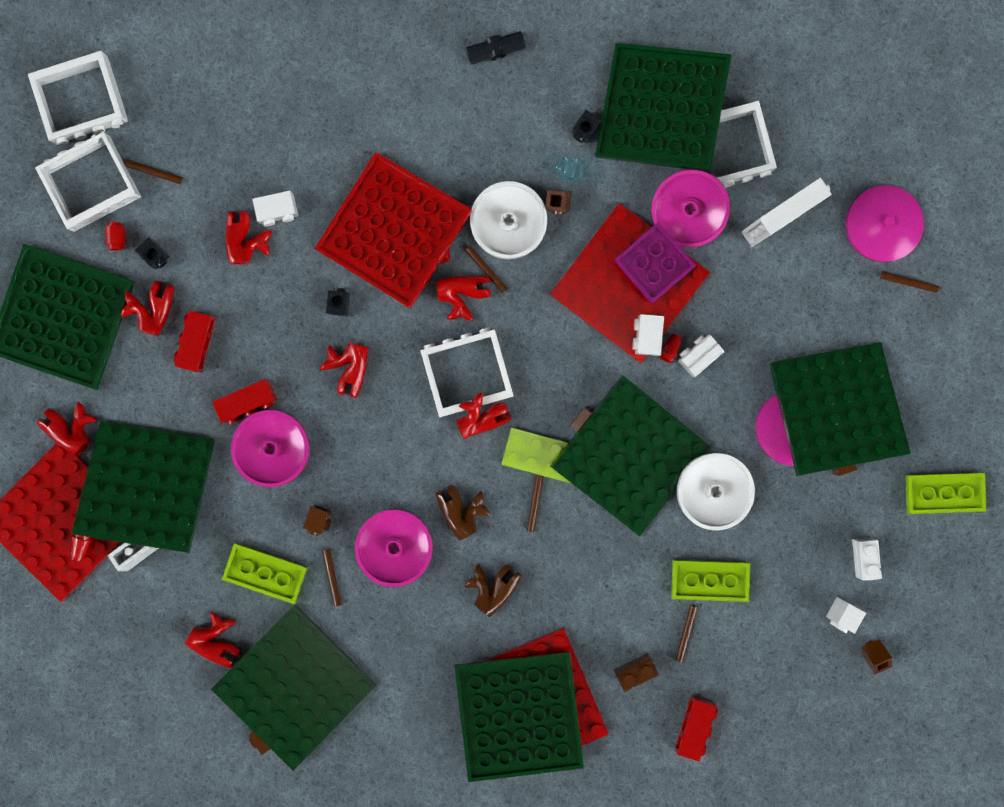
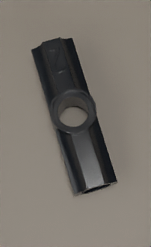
(496, 47)

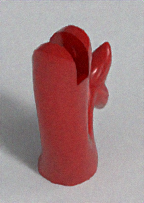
(235, 235)
(465, 285)
(160, 308)
(354, 373)
(477, 423)
(58, 430)
(213, 651)

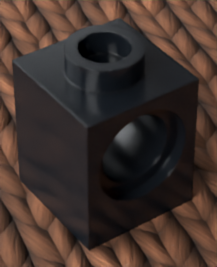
(586, 119)
(147, 248)
(341, 310)

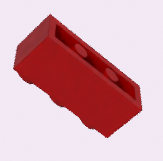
(194, 341)
(245, 401)
(696, 728)

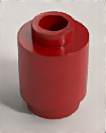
(115, 236)

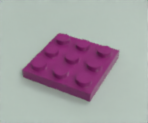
(654, 263)

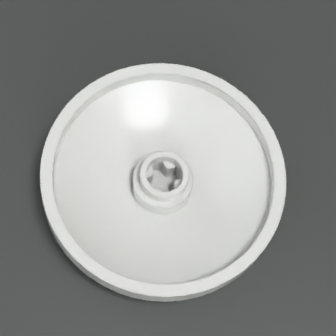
(508, 220)
(715, 491)

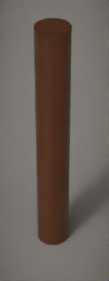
(152, 171)
(486, 269)
(909, 282)
(535, 503)
(331, 577)
(686, 633)

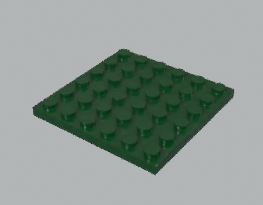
(663, 106)
(61, 316)
(839, 409)
(629, 455)
(143, 487)
(293, 687)
(519, 716)

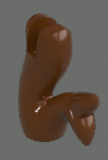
(452, 512)
(502, 589)

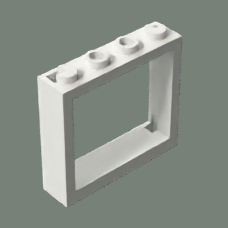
(69, 69)
(765, 170)
(100, 210)
(786, 212)
(465, 339)

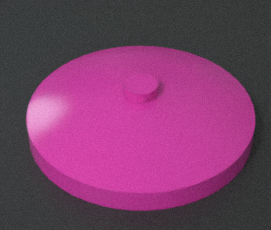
(691, 207)
(884, 223)
(771, 432)
(270, 448)
(393, 547)

